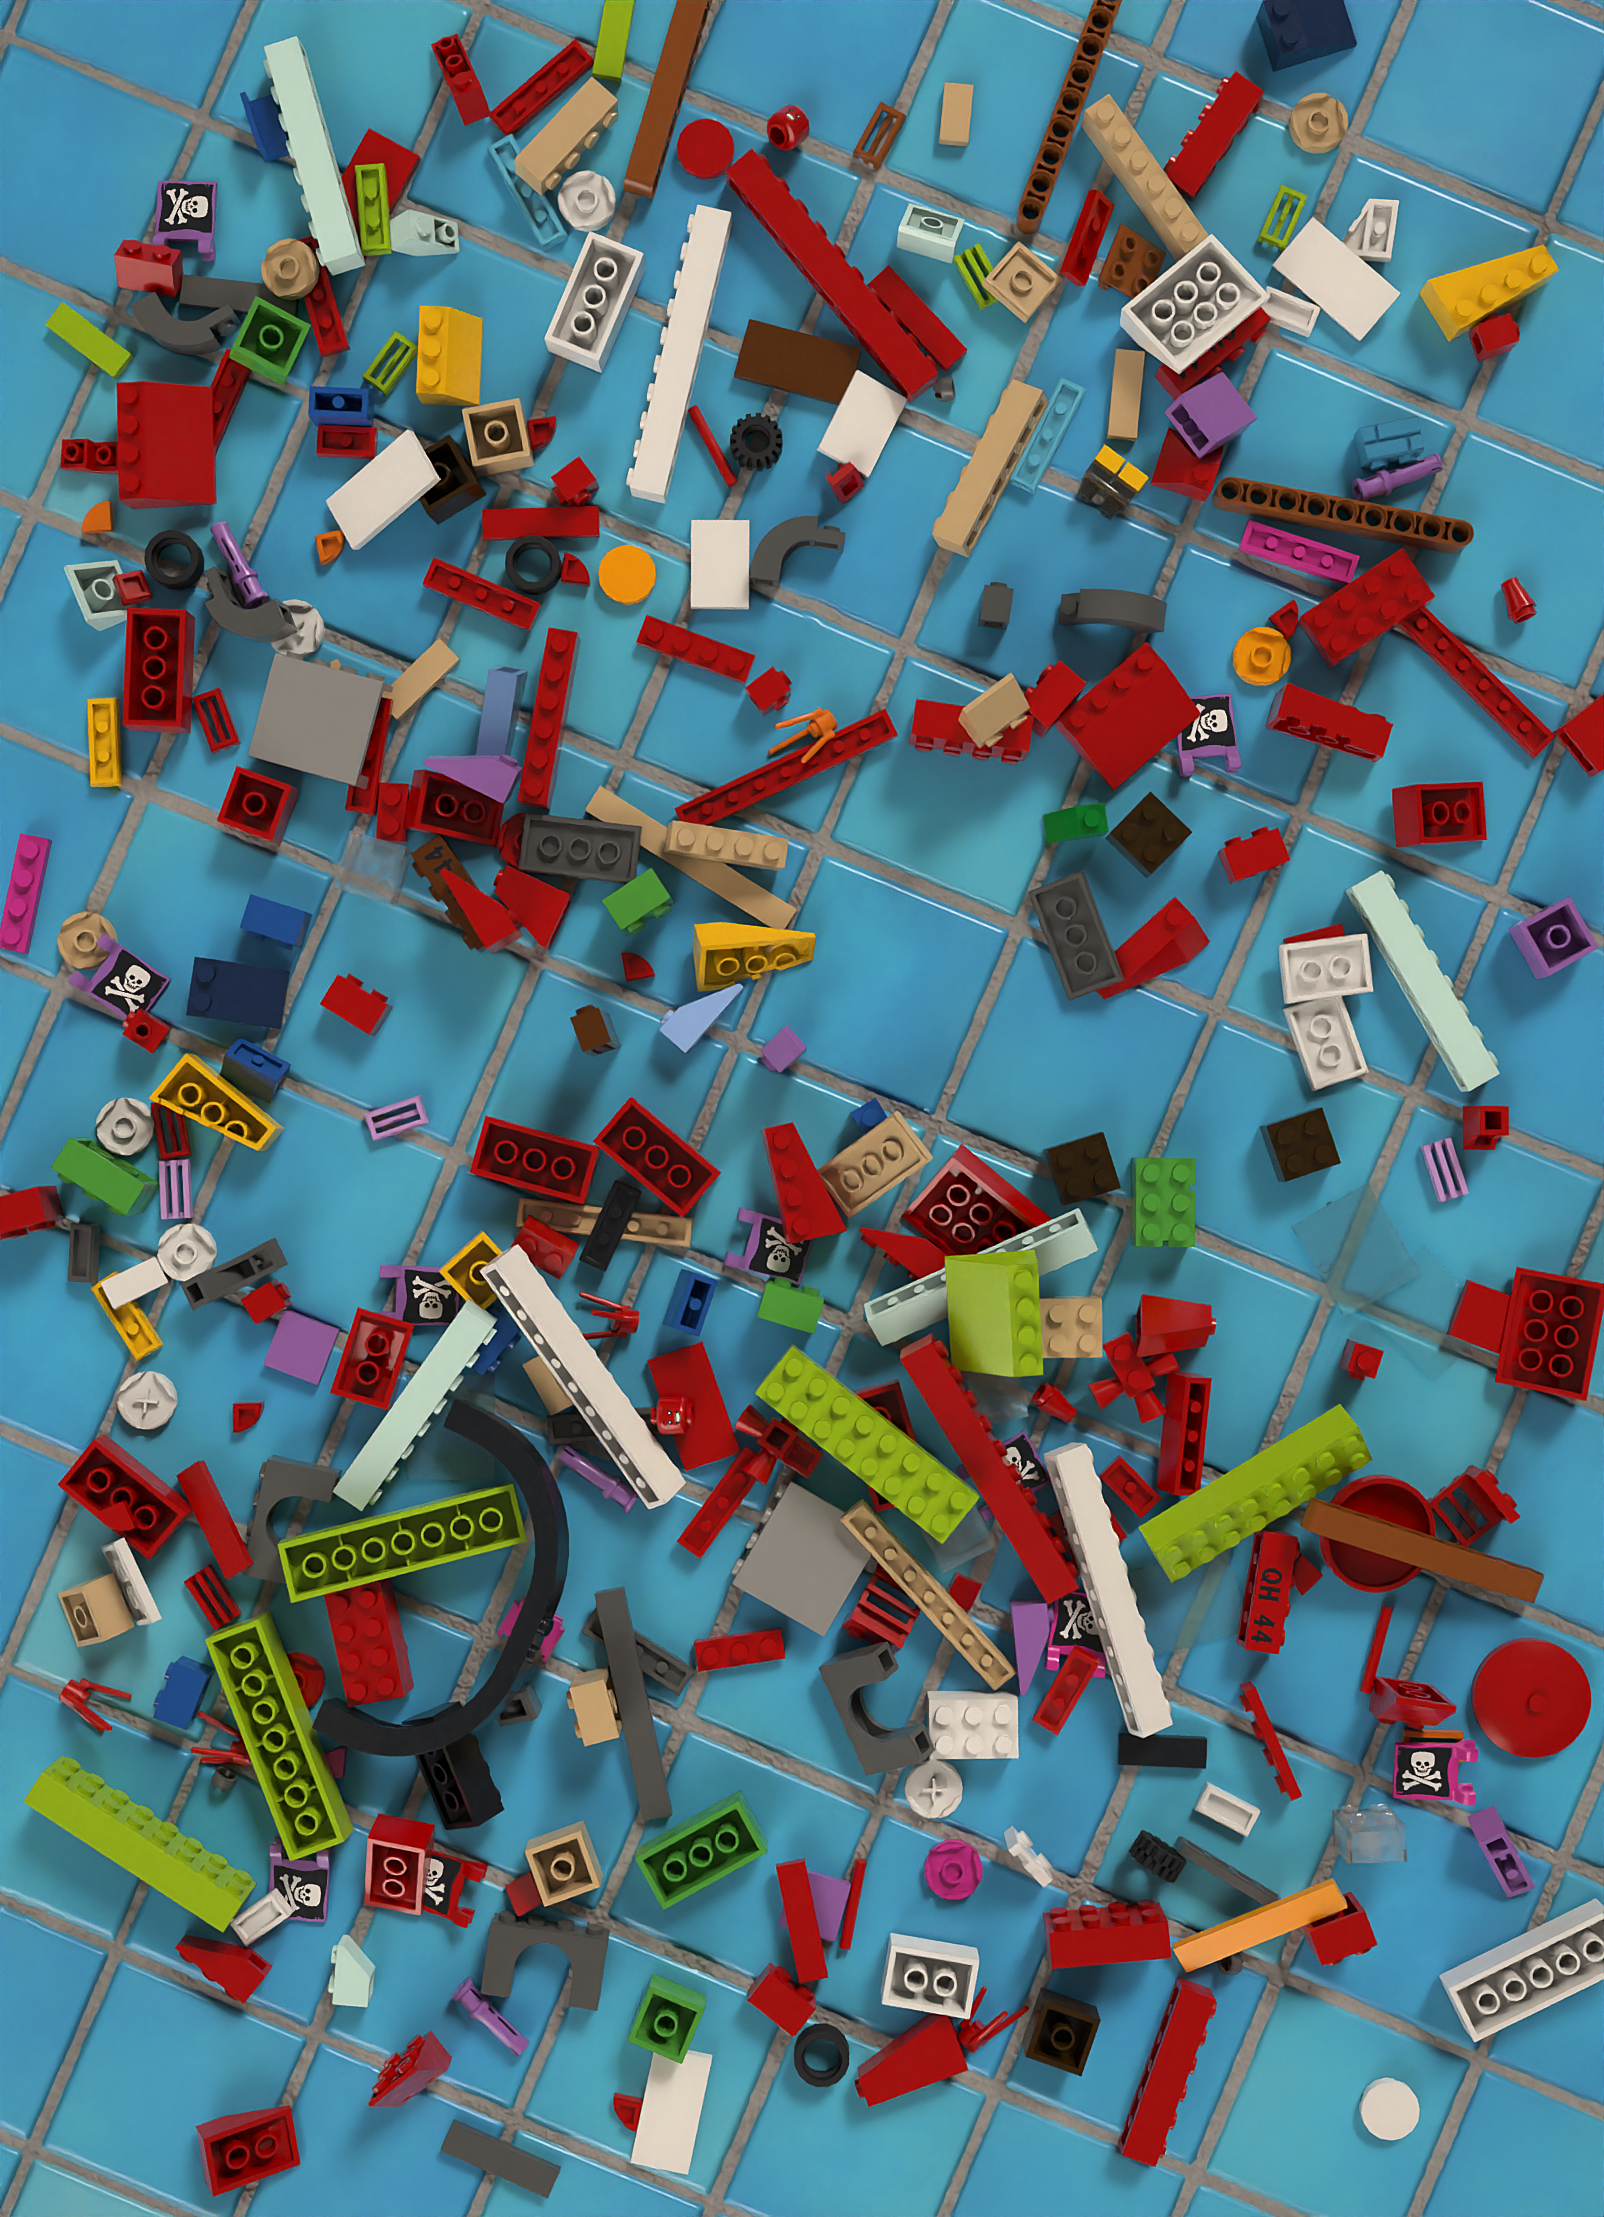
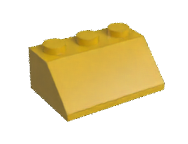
(449, 357)

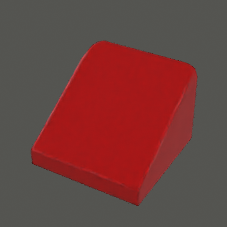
(963, 1590)
(524, 1894)

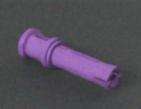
(1384, 482)
(244, 577)
(611, 1486)
(481, 2008)

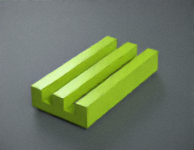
(1273, 240)
(968, 255)
(400, 369)

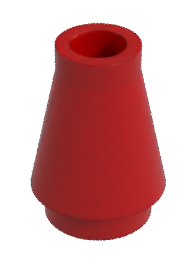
(1518, 602)
(1053, 1402)

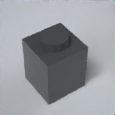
(995, 606)

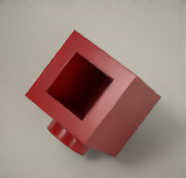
(1494, 336)
(574, 483)
(770, 691)
(145, 1030)
(1360, 1360)

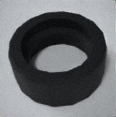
(160, 542)
(517, 549)
(813, 2076)

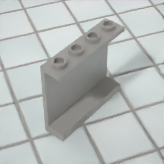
(317, 718)
(802, 1558)

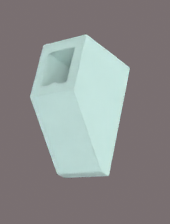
(423, 234)
(353, 1975)

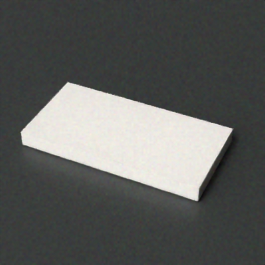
(1336, 279)
(383, 490)
(671, 2112)

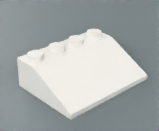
(1192, 305)

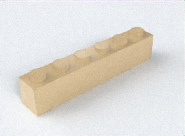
(1143, 177)
(990, 468)

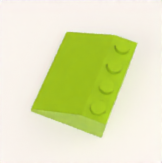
(995, 1313)

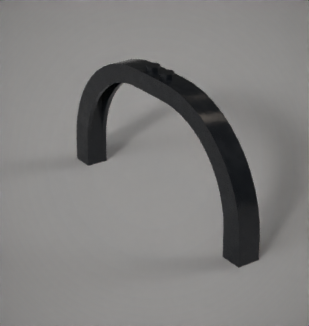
(533, 1623)

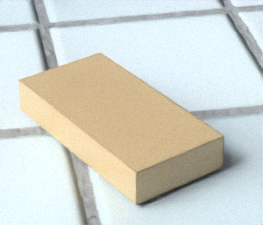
(956, 114)

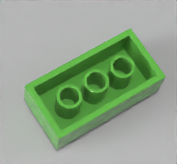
(701, 1850)

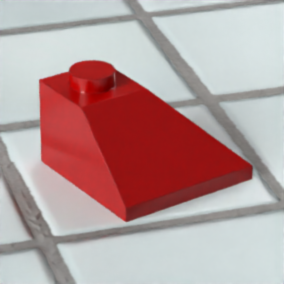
(1181, 469)

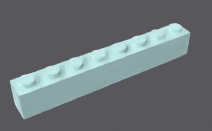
(314, 156)
(1422, 981)
(925, 1299)
(415, 1405)

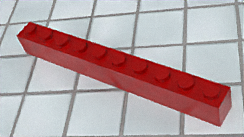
(831, 275)
(989, 1467)

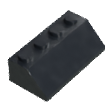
(457, 1776)

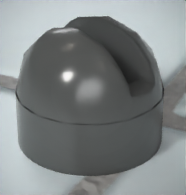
(945, 389)
(224, 1778)
(1231, 1969)

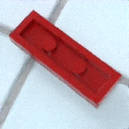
(1087, 238)
(739, 1649)
(1066, 1689)

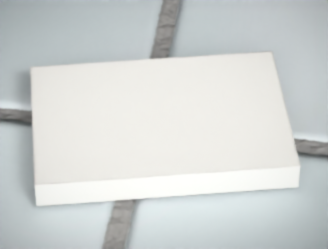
(862, 423)
(720, 564)
(1325, 968)
(1325, 1041)
(134, 1587)

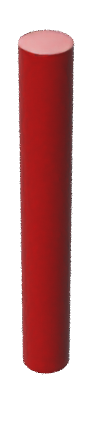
(712, 446)
(1376, 1649)
(853, 1904)

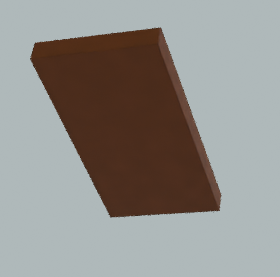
(796, 362)

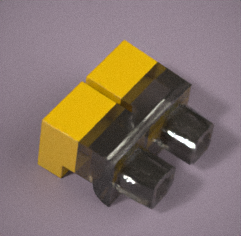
(1116, 493)

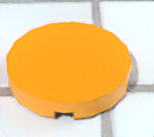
(627, 574)
(1261, 656)

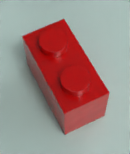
(149, 268)
(1253, 855)
(356, 1004)
(545, 1246)
(782, 1998)

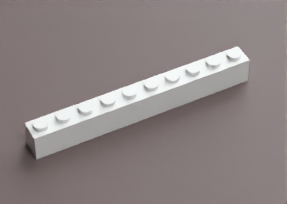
(681, 353)
(583, 1376)
(1108, 1589)

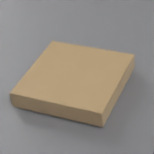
(1021, 282)

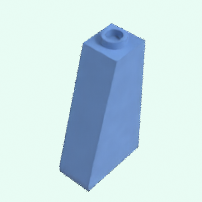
(501, 710)

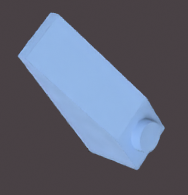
(693, 1020)

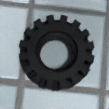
(751, 425)
(1157, 1856)

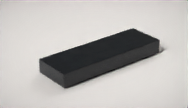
(610, 1225)
(1162, 1750)

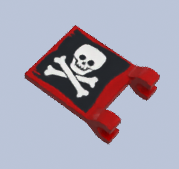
(446, 1884)

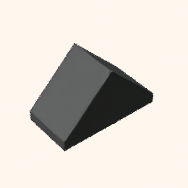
(522, 1708)

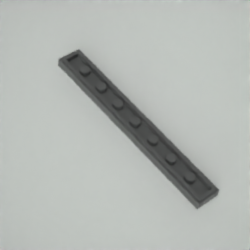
(633, 1703)

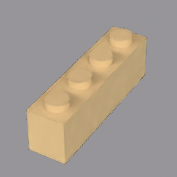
(567, 136)
(726, 845)

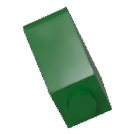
(1076, 823)

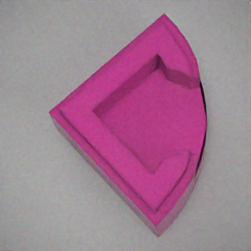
(337, 1761)

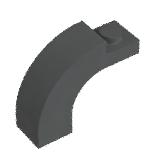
(180, 336)
(786, 539)
(1113, 607)
(262, 624)
(234, 1274)

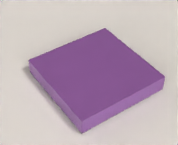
(301, 1347)
(829, 1902)

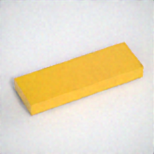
(104, 742)
(130, 1323)

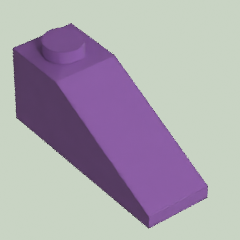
(484, 773)
(782, 1050)
(1030, 1632)
(1500, 1851)

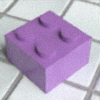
(1553, 938)

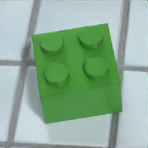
(269, 341)
(639, 902)
(791, 1305)
(667, 2018)

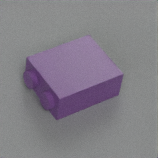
(1210, 415)

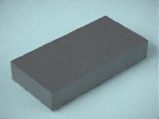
(84, 1252)

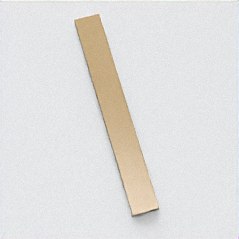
(710, 874)
(928, 1594)

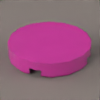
(953, 1869)

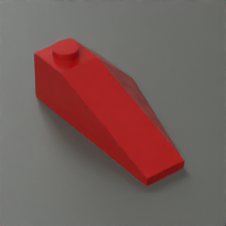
(1157, 947)

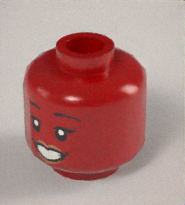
(788, 127)
(673, 1415)

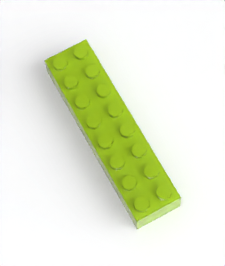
(867, 1443)
(1256, 1493)
(401, 1541)
(279, 1736)
(140, 1842)

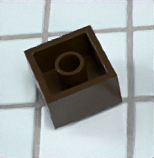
(458, 482)
(1148, 834)
(1300, 1144)
(1082, 1168)
(1061, 2031)

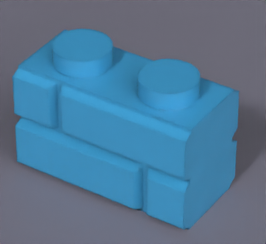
(1389, 443)

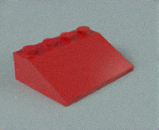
(166, 445)
(1128, 716)
(971, 1207)
(1551, 1333)

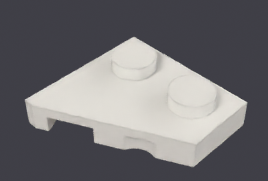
(1373, 231)
(1020, 1845)

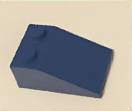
(1303, 30)
(237, 993)

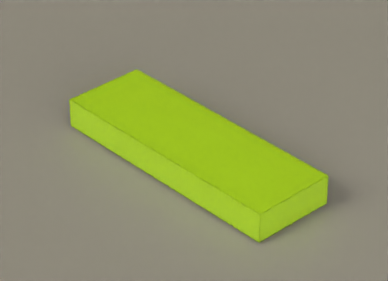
(613, 39)
(373, 209)
(89, 340)

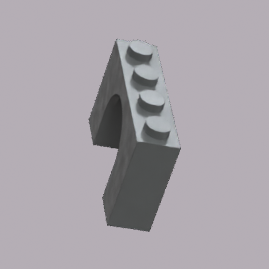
(282, 1479)
(875, 1744)
(582, 1944)

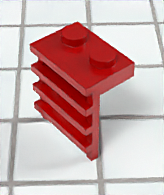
(1485, 1496)
(875, 1625)

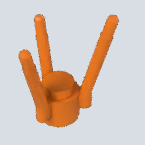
(820, 725)

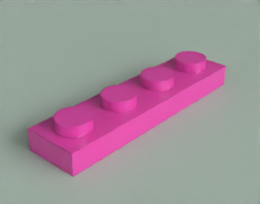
(1298, 553)
(24, 893)

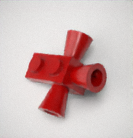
(1133, 1377)
(777, 1442)

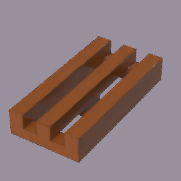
(868, 156)

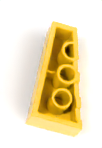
(1473, 293)
(212, 1101)

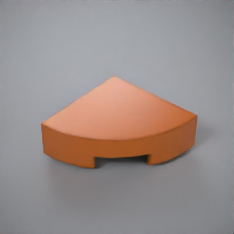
(99, 519)
(330, 546)

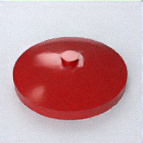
(1388, 1500)
(1531, 1697)

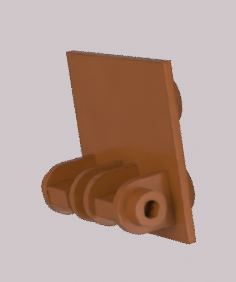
(1130, 263)

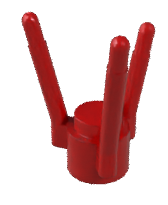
(622, 1318)
(76, 1697)
(238, 1752)
(976, 2034)

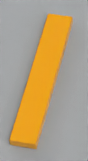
(1260, 1925)

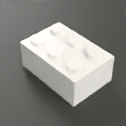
(973, 1724)
(929, 1976)

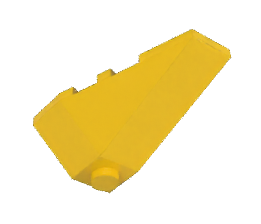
(739, 951)

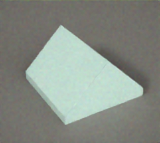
(929, 233)
(97, 593)

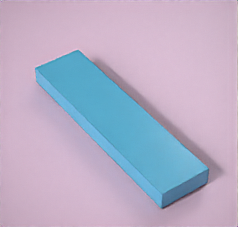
(534, 207)
(1047, 435)

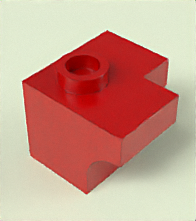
(1484, 1126)

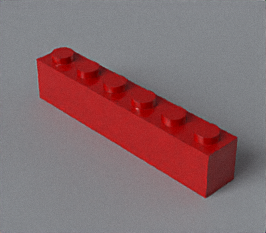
(549, 718)
(1167, 2071)

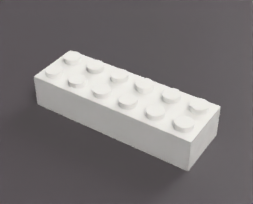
(1529, 1971)

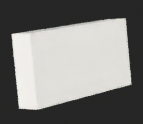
(1290, 312)
(134, 1282)
(1227, 1809)
(261, 1917)

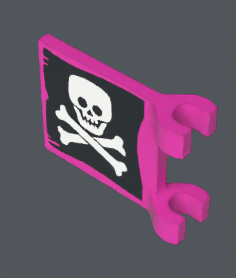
(1073, 1626)
(1432, 1771)

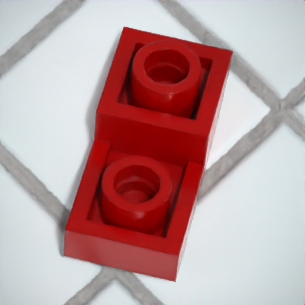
(89, 456)

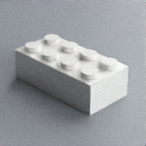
(595, 302)

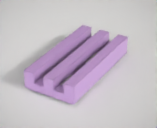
(420, 1110)
(1457, 1172)
(164, 1189)

